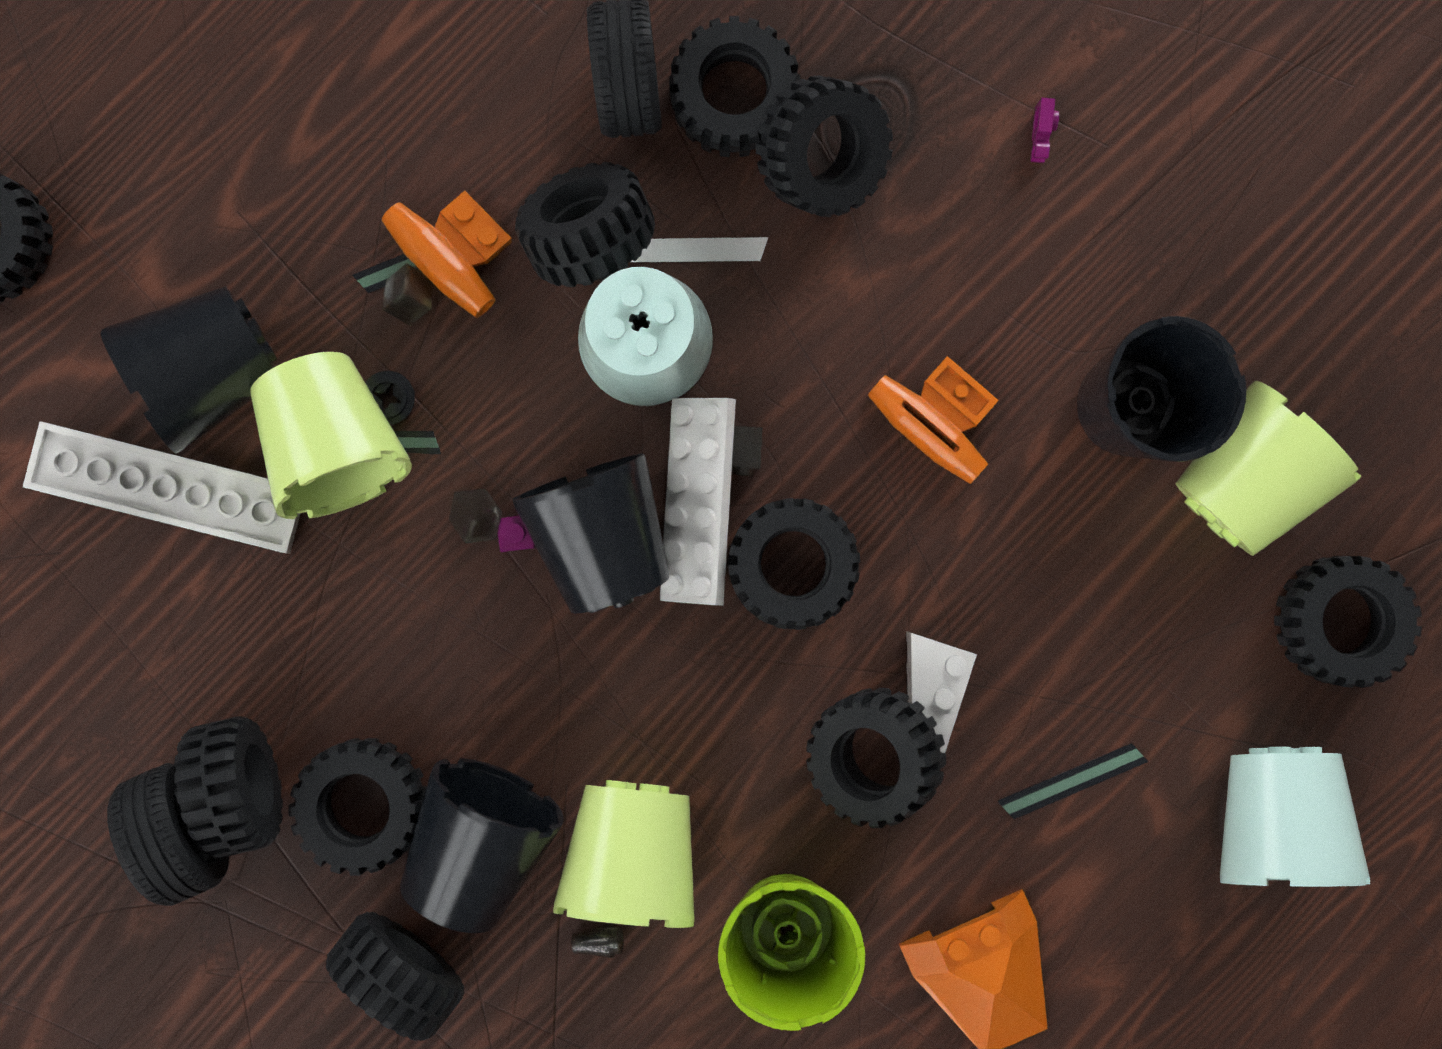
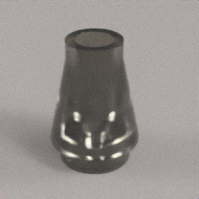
(599, 941)

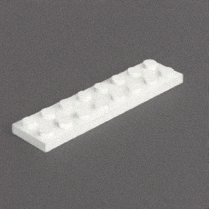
(157, 487)

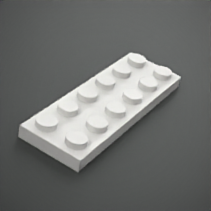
(698, 499)

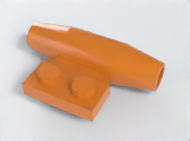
(451, 249)
(937, 418)

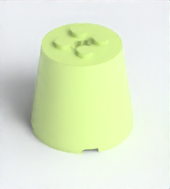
(323, 436)
(1266, 473)
(629, 857)

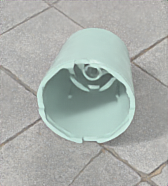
(655, 361)
(1291, 820)

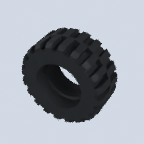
(716, 46)
(860, 156)
(585, 224)
(22, 238)
(840, 569)
(1390, 630)
(843, 781)
(228, 787)
(316, 819)
(394, 976)

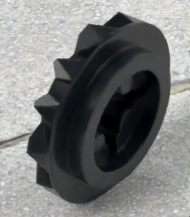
(402, 389)

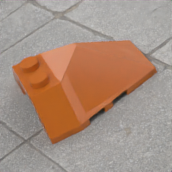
(986, 973)

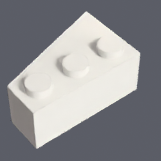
(937, 680)

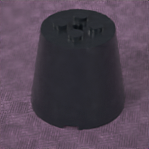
(190, 362)
(1164, 392)
(598, 534)
(475, 844)

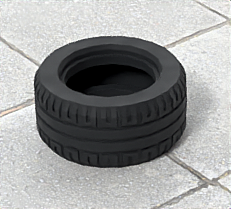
(623, 67)
(155, 841)

